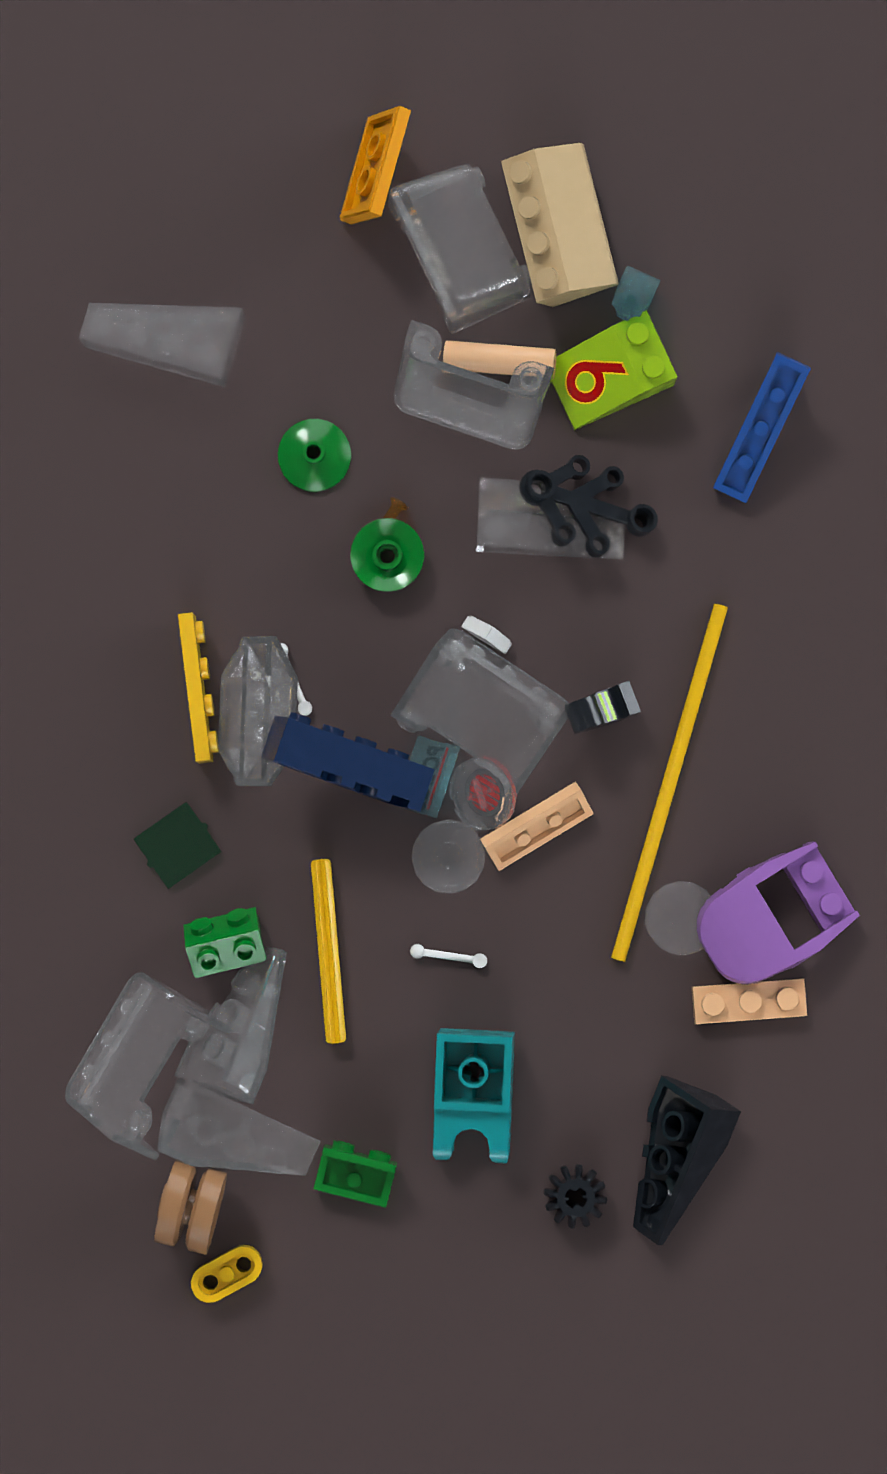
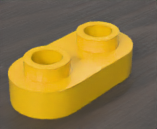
(227, 1272)

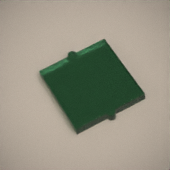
(177, 845)

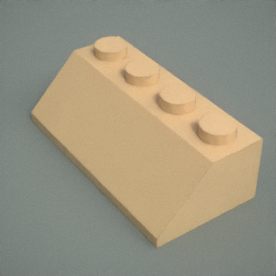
(559, 223)

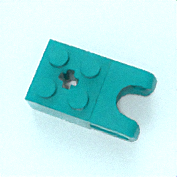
(469, 1101)

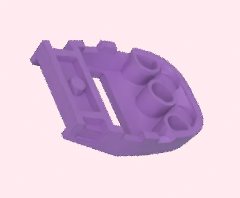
(744, 934)

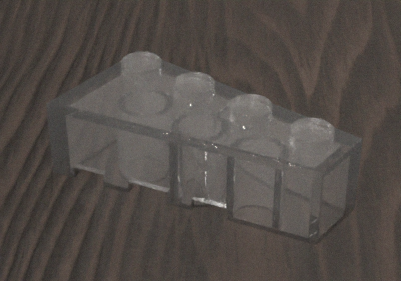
(168, 337)

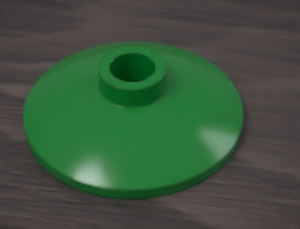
(318, 473)
(382, 536)

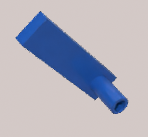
(761, 427)

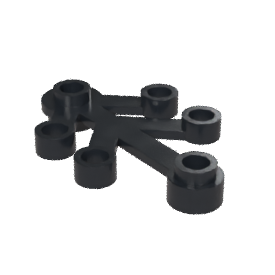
(582, 504)

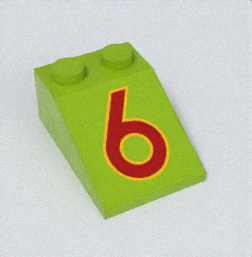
(612, 371)

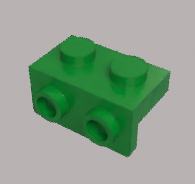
(224, 942)
(355, 1174)

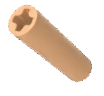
(495, 357)

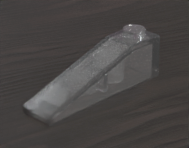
(238, 1061)

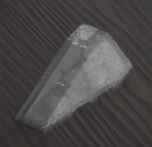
(517, 527)
(220, 1133)

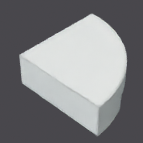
(487, 634)

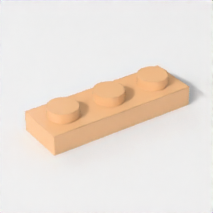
(537, 826)
(749, 1001)

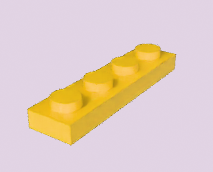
(197, 671)

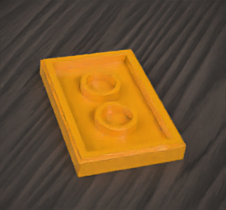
(375, 165)

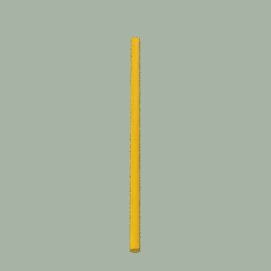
(669, 782)

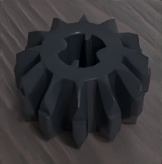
(575, 1209)

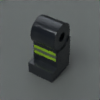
(602, 708)

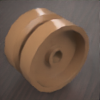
(191, 1207)

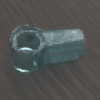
(634, 293)

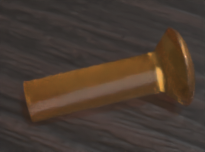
(395, 508)

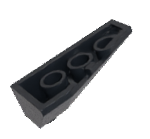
(684, 1145)

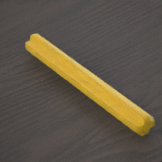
(328, 951)

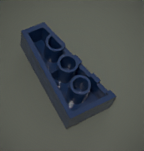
(347, 762)

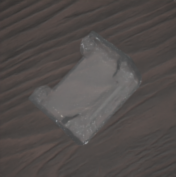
(460, 245)
(466, 399)
(482, 705)

